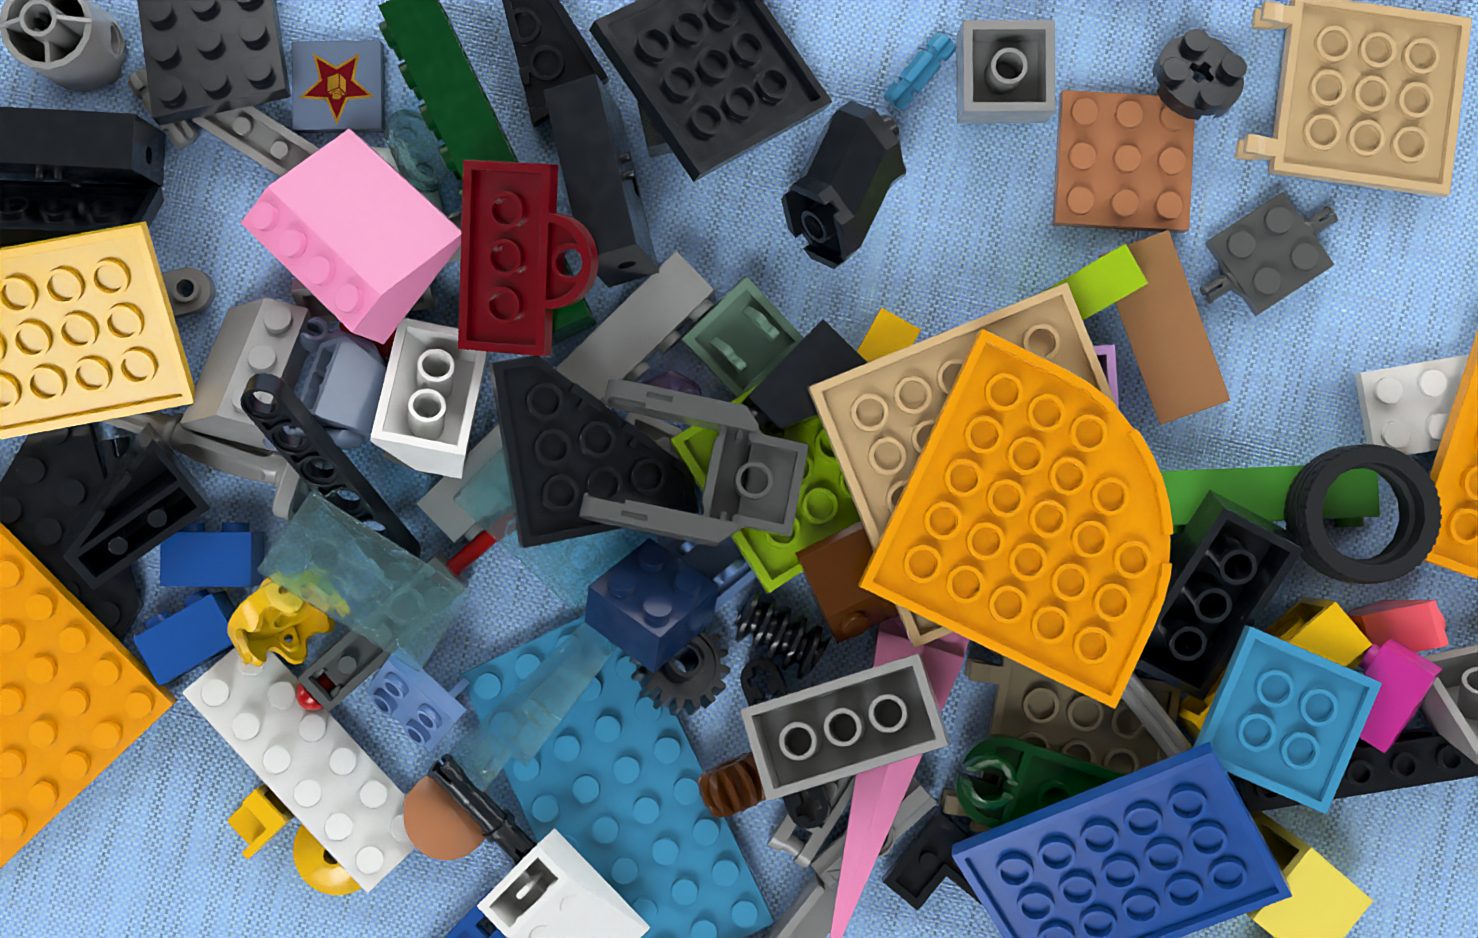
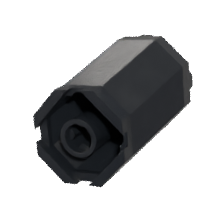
(844, 183)

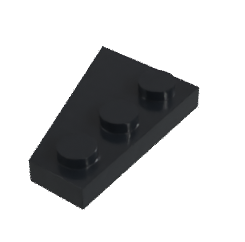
(547, 50)

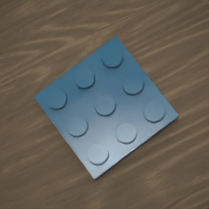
(1287, 718)

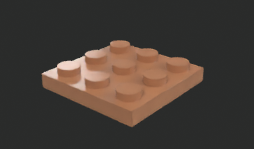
(1122, 163)

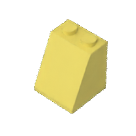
(1322, 897)

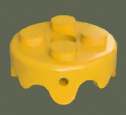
(269, 619)

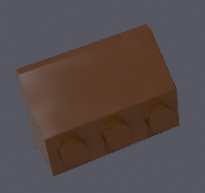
(833, 576)

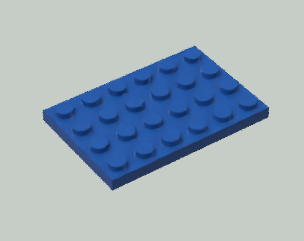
(1128, 858)

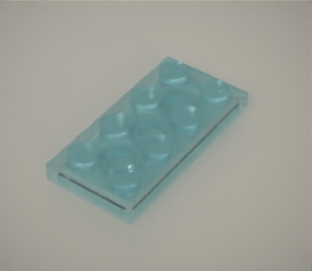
(563, 565)
(364, 581)

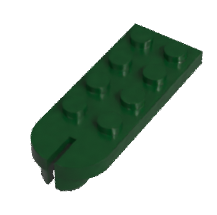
(1025, 781)

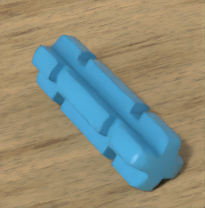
(920, 71)

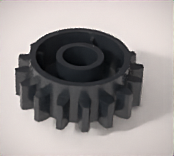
(686, 689)

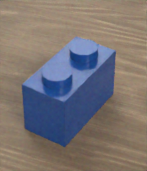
(212, 557)
(188, 638)

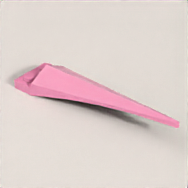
(881, 790)

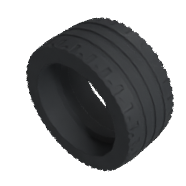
(1417, 509)

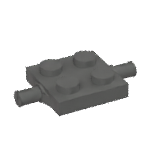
(1269, 254)

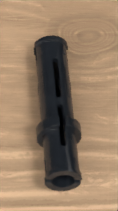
(496, 823)

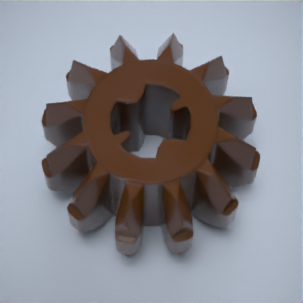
(731, 786)

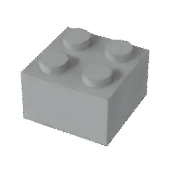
(1005, 71)

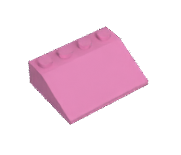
(355, 234)

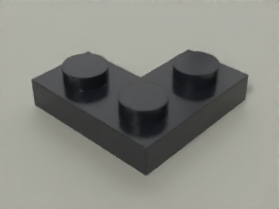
(928, 862)

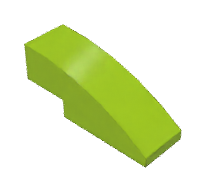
(1104, 281)

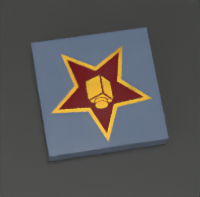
(338, 86)

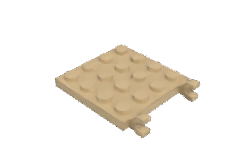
(1365, 95)

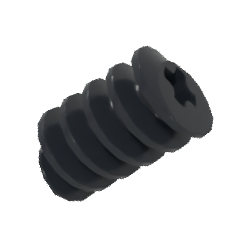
(780, 634)

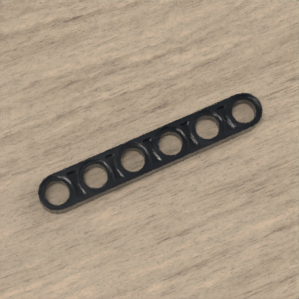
(319, 444)

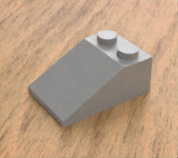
(1453, 699)

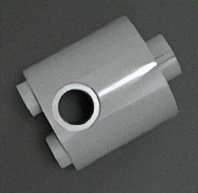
(65, 41)

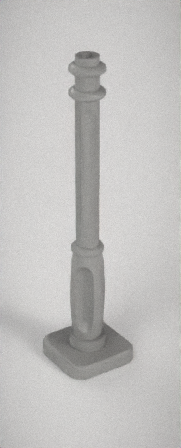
(229, 457)

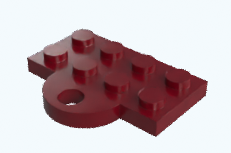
(516, 257)

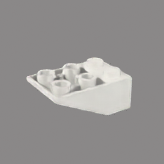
(559, 896)

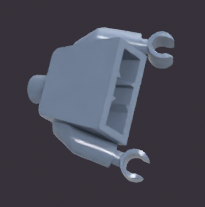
(341, 385)

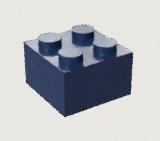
(651, 604)

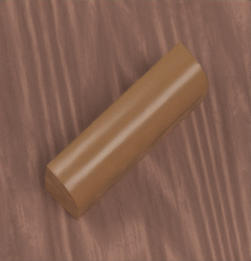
(1169, 334)

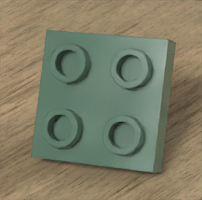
(742, 337)

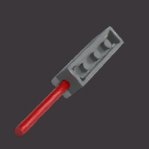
(355, 658)

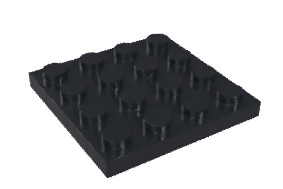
(710, 75)

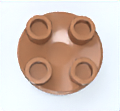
(438, 823)

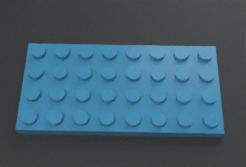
(628, 798)

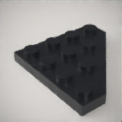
(570, 444)
(40, 500)

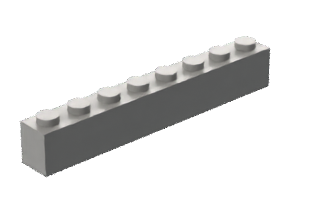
(612, 351)

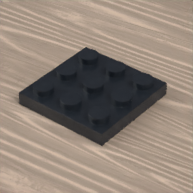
(211, 56)

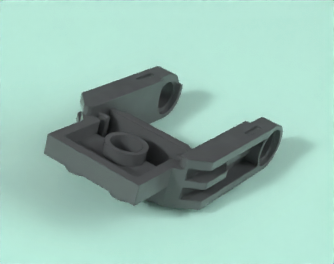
(748, 480)

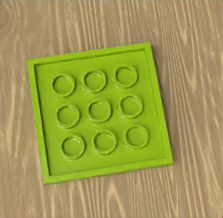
(821, 508)

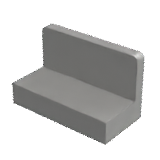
(808, 914)

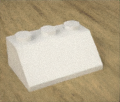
(429, 398)

